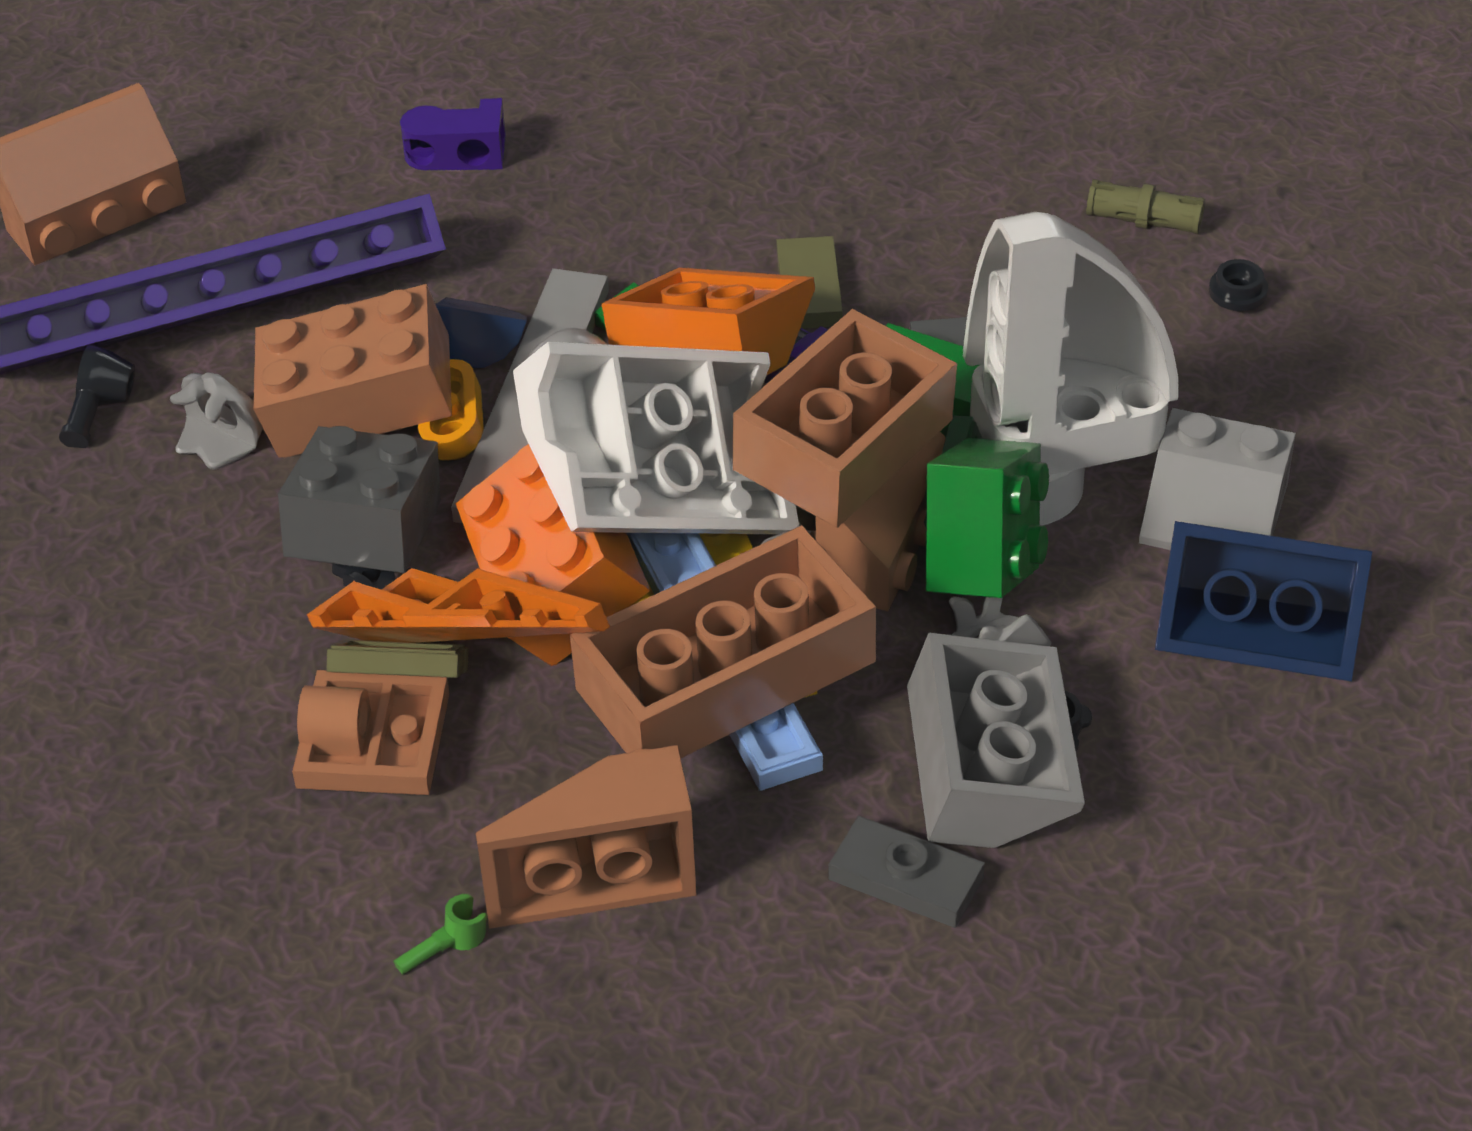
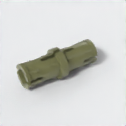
(1145, 206)

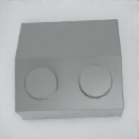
(1216, 476)

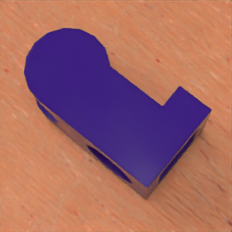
(455, 137)

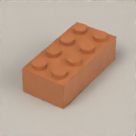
(726, 647)

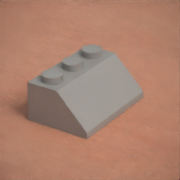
(991, 740)

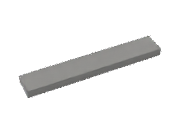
(566, 302)

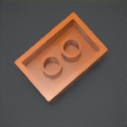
(524, 536)

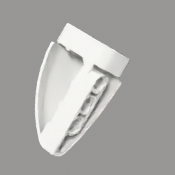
(1065, 347)

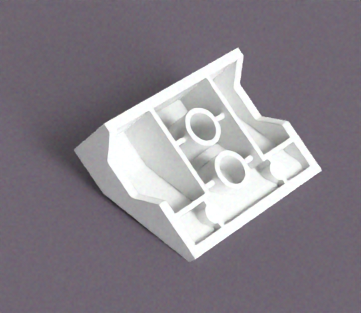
(646, 438)

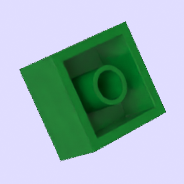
(985, 517)

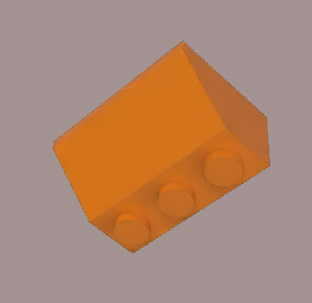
(713, 312)

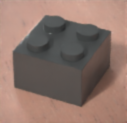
(360, 499)

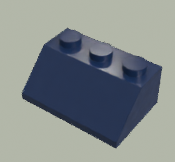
(1263, 600)

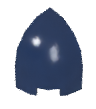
(480, 331)

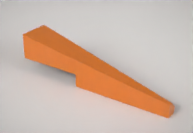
(436, 609)

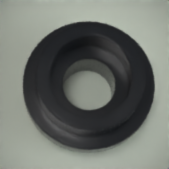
(1238, 285)

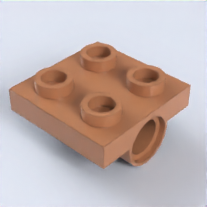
(370, 732)

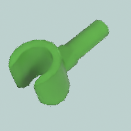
(456, 933)

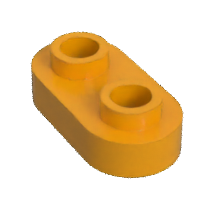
(462, 431)

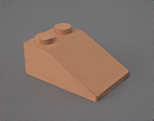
(593, 842)

